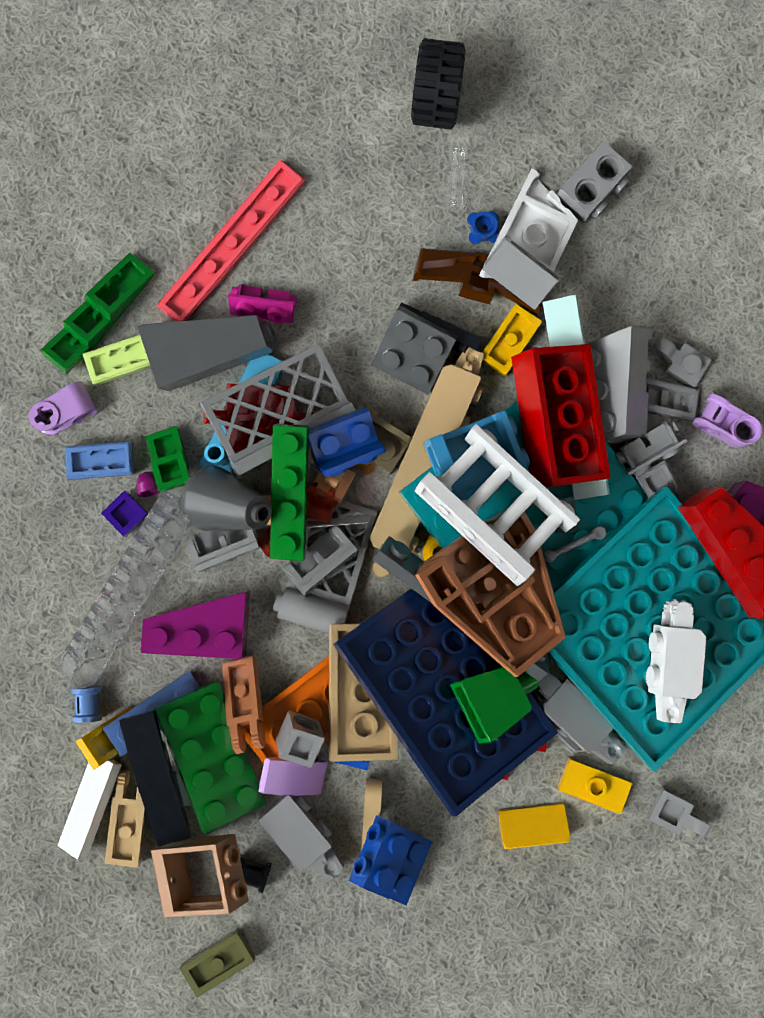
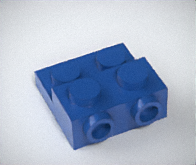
(390, 860)

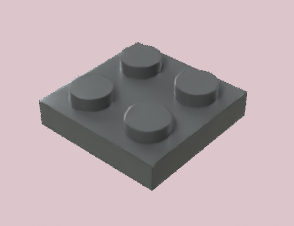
(414, 350)

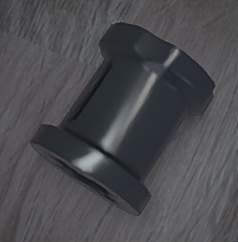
(255, 873)

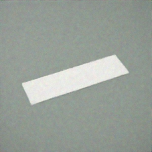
(341, 521)

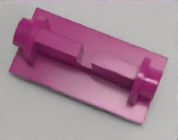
(276, 308)

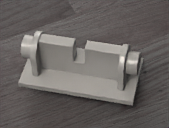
(662, 444)

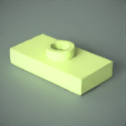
(116, 360)

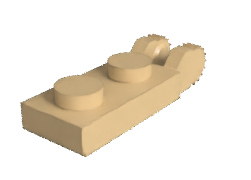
(125, 826)

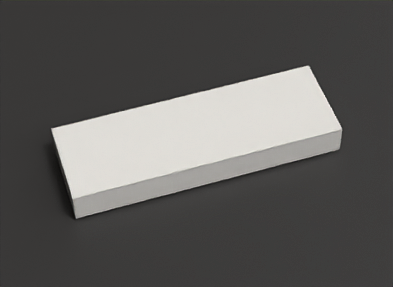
(88, 809)

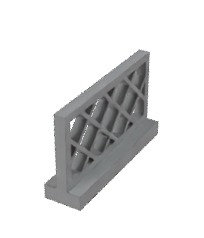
(262, 451)

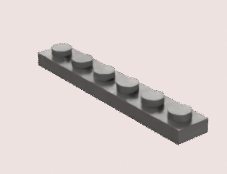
(404, 564)

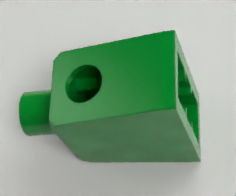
(494, 701)

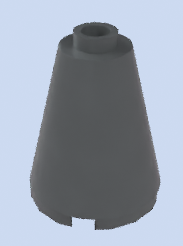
(223, 502)

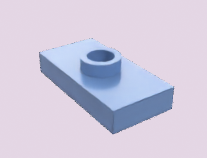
(99, 460)

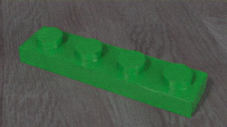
(289, 492)

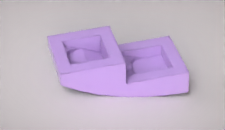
(289, 778)

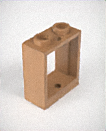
(178, 896)

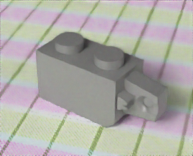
(301, 835)

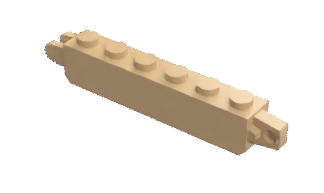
(444, 412)

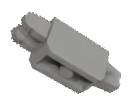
(577, 719)

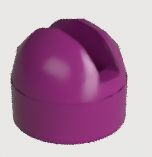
(145, 483)

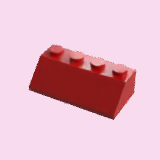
(561, 415)

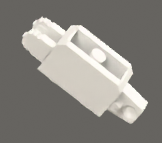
(675, 661)

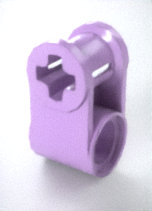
(66, 406)
(725, 422)

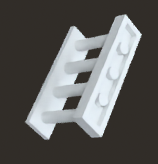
(489, 538)

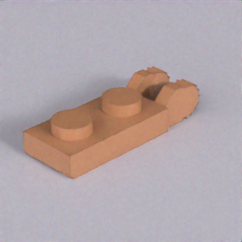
(243, 702)

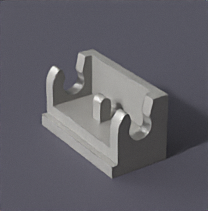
(520, 272)
(219, 547)
(321, 560)

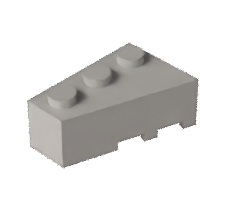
(621, 382)

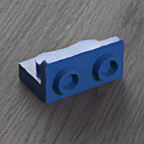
(344, 443)

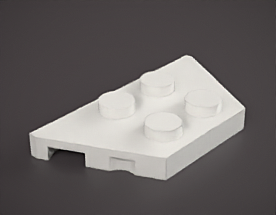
(538, 223)

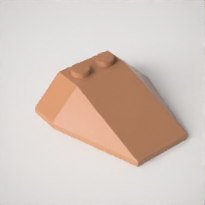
(504, 619)

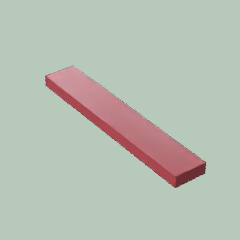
(231, 242)

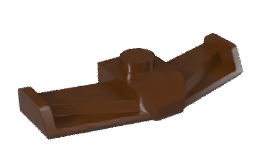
(463, 268)

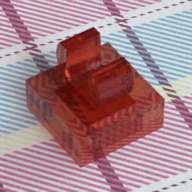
(321, 507)

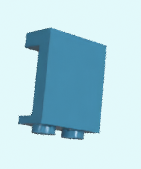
(449, 447)

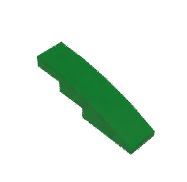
(99, 312)

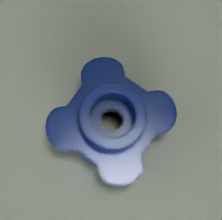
(488, 219)

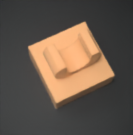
(340, 483)

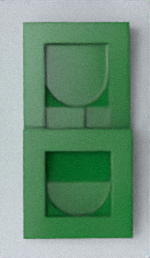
(168, 459)

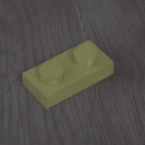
(217, 963)

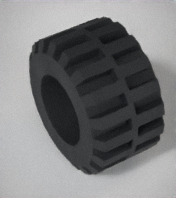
(437, 83)

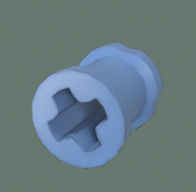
(86, 704)

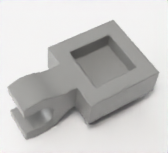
(684, 363)
(674, 814)

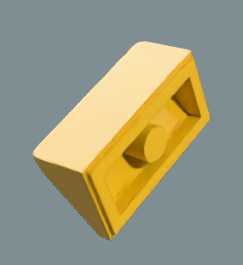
(534, 826)

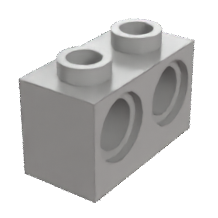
(589, 179)

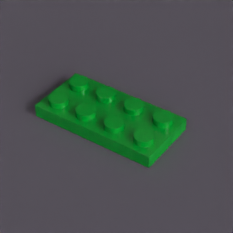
(214, 776)

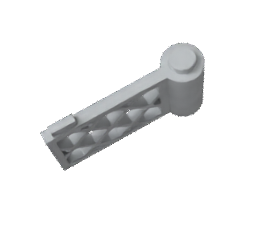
(321, 606)

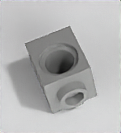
(299, 739)

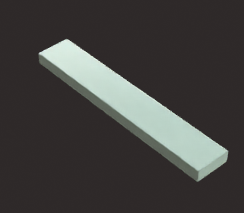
(565, 329)

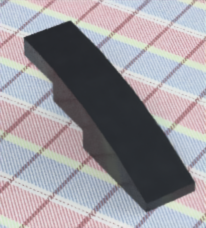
(155, 778)

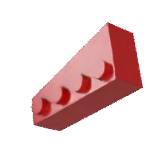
(732, 542)

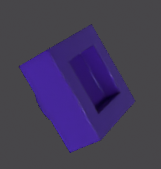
(125, 513)

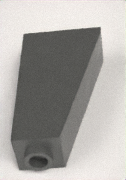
(201, 348)

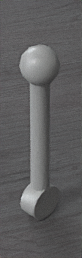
(597, 533)

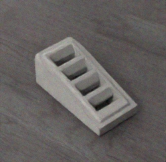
(664, 387)

